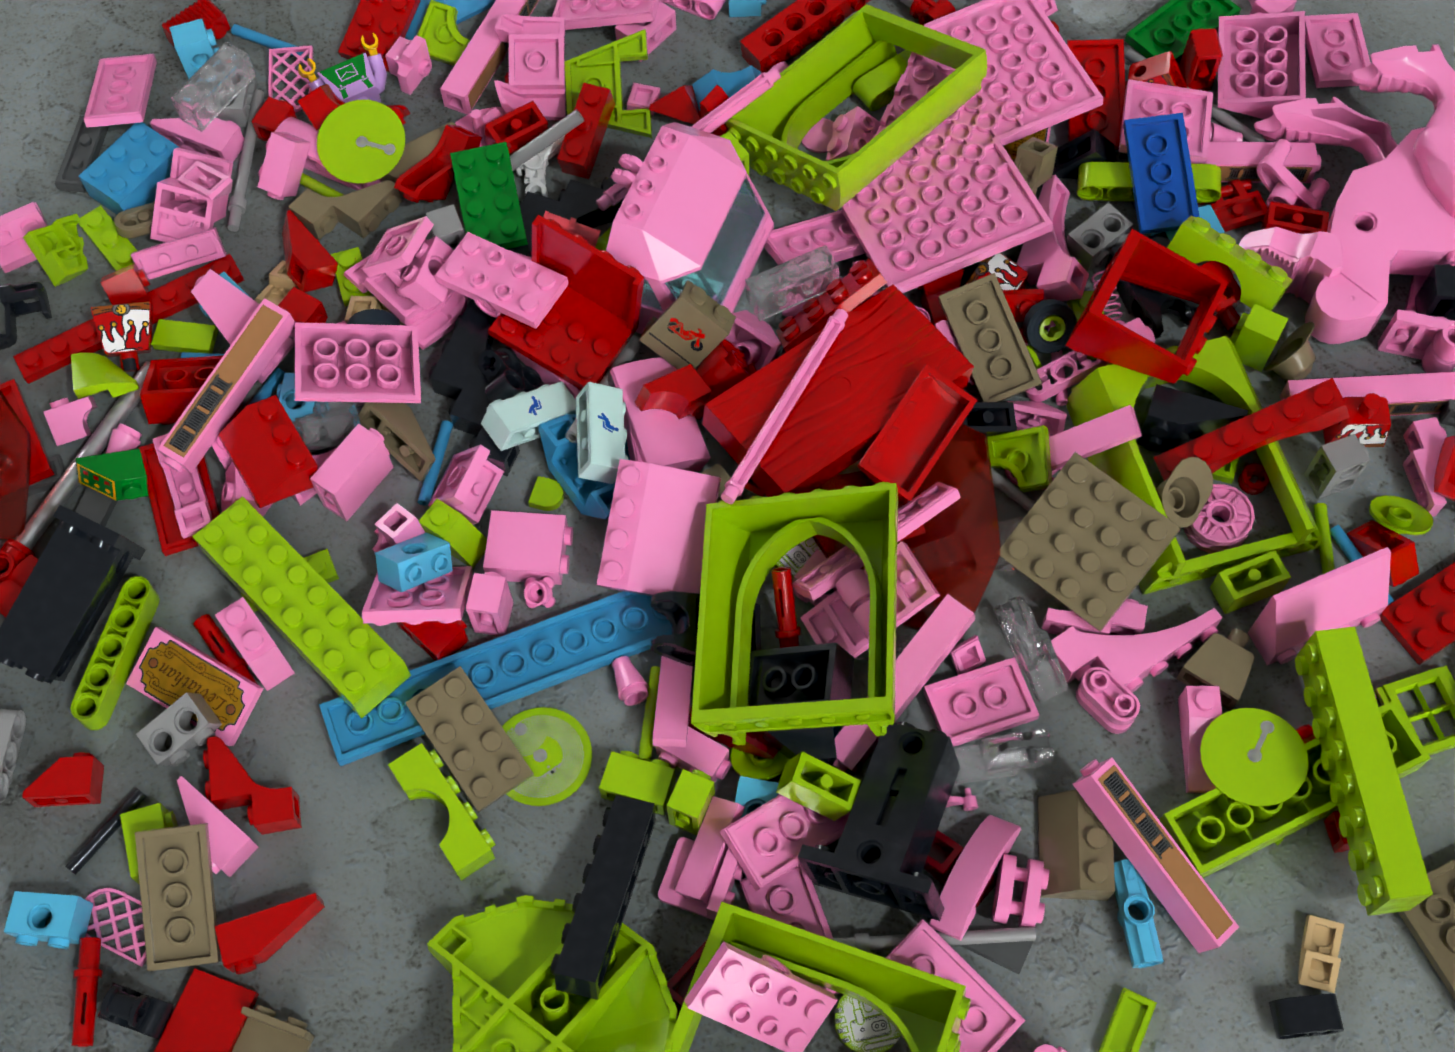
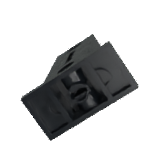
(64, 596)
(892, 824)

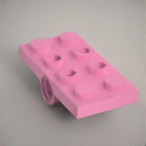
(501, 280)
(1421, 338)
(846, 612)
(760, 999)

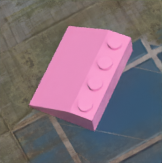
(1261, 62)
(356, 363)
(656, 529)
(1334, 600)

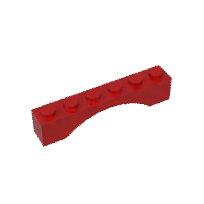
(1295, 415)

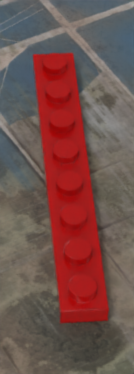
(166, 301)

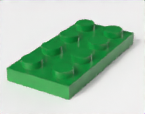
(1172, 23)
(489, 195)

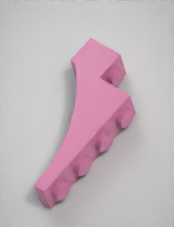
(1047, 256)
(1131, 656)

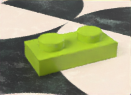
(346, 260)

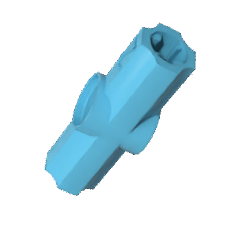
(1139, 934)

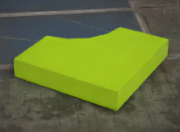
(442, 33)
(1024, 455)

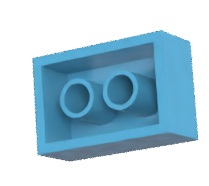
(129, 169)

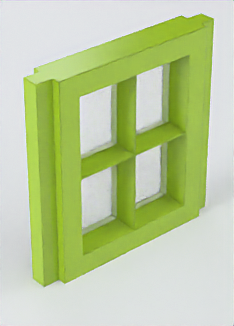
(1426, 705)

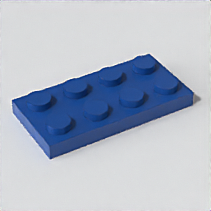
(1160, 172)

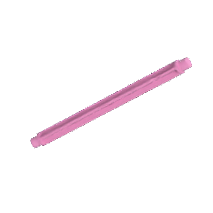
(708, 124)
(736, 484)

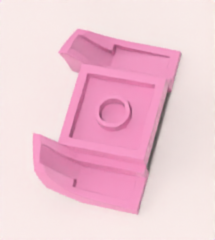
(534, 63)
(431, 323)

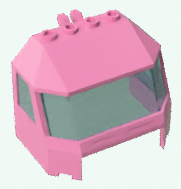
(688, 219)

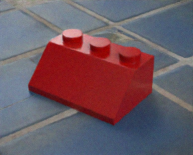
(172, 386)
(268, 452)

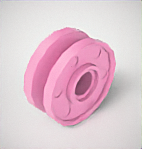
(1238, 519)

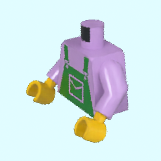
(353, 79)

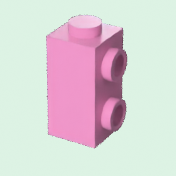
(283, 165)
(699, 754)

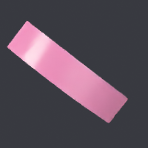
(187, 494)
(972, 874)

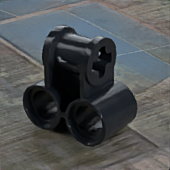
(508, 375)
(135, 1010)

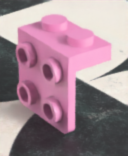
(851, 133)
(720, 893)

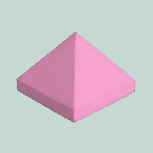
(968, 655)

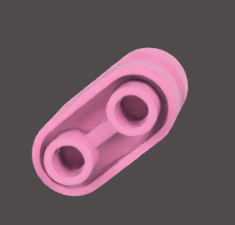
(1107, 700)
(1030, 908)

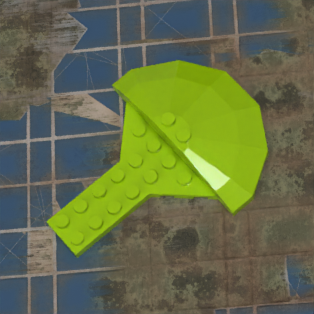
(511, 1000)

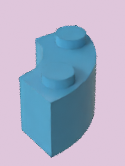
(730, 82)

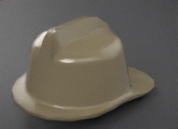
(1295, 355)
(1186, 491)

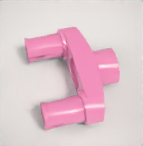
(1284, 185)

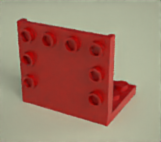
(589, 318)

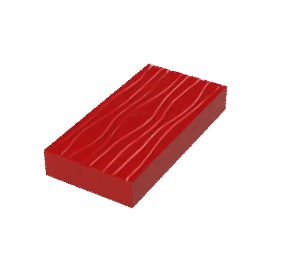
(844, 401)

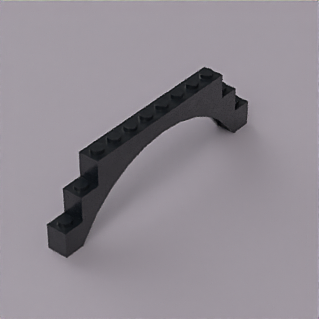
(457, 369)

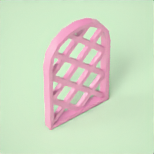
(271, 85)
(120, 951)

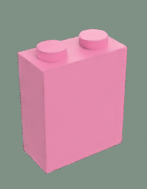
(352, 471)
(527, 546)
(254, 643)

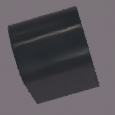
(1306, 1016)

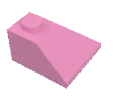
(754, 339)

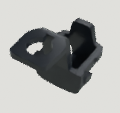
(12, 299)

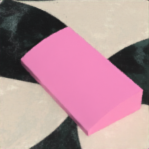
(657, 432)

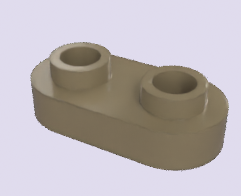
(135, 221)

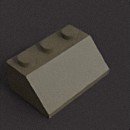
(1074, 849)

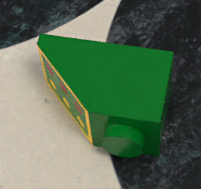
(114, 474)

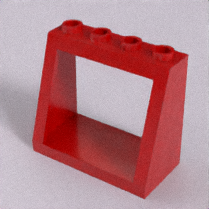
(1160, 269)

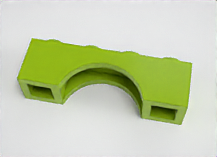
(1258, 280)
(463, 843)

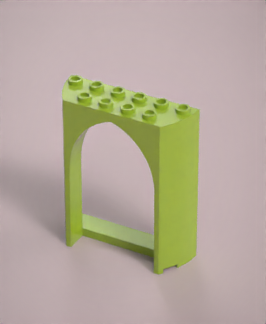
(824, 78)
(1223, 374)
(739, 553)
(916, 1003)

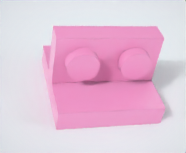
(13, 227)
(398, 249)
(468, 483)

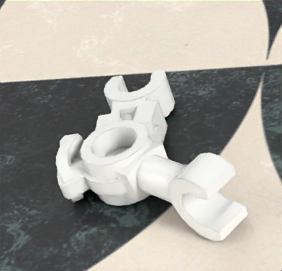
(536, 168)

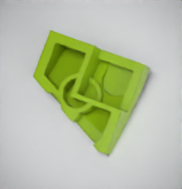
(59, 249)
(97, 373)

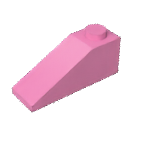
(218, 139)
(1197, 710)
(228, 843)

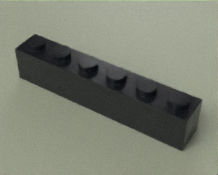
(605, 897)

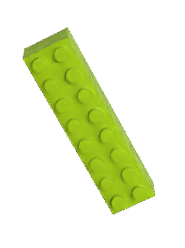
(302, 607)
(1362, 773)
(1222, 831)

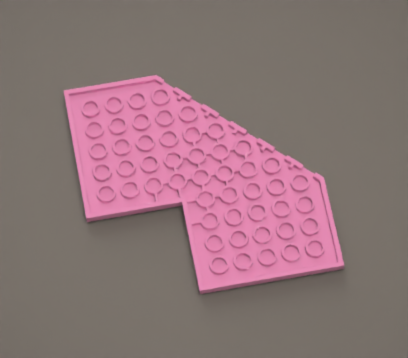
(958, 188)

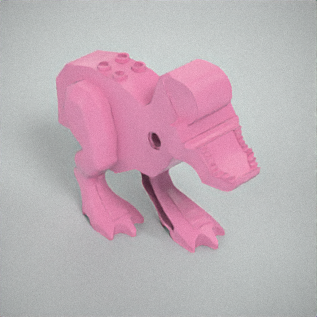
(1390, 213)

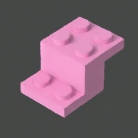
(181, 210)

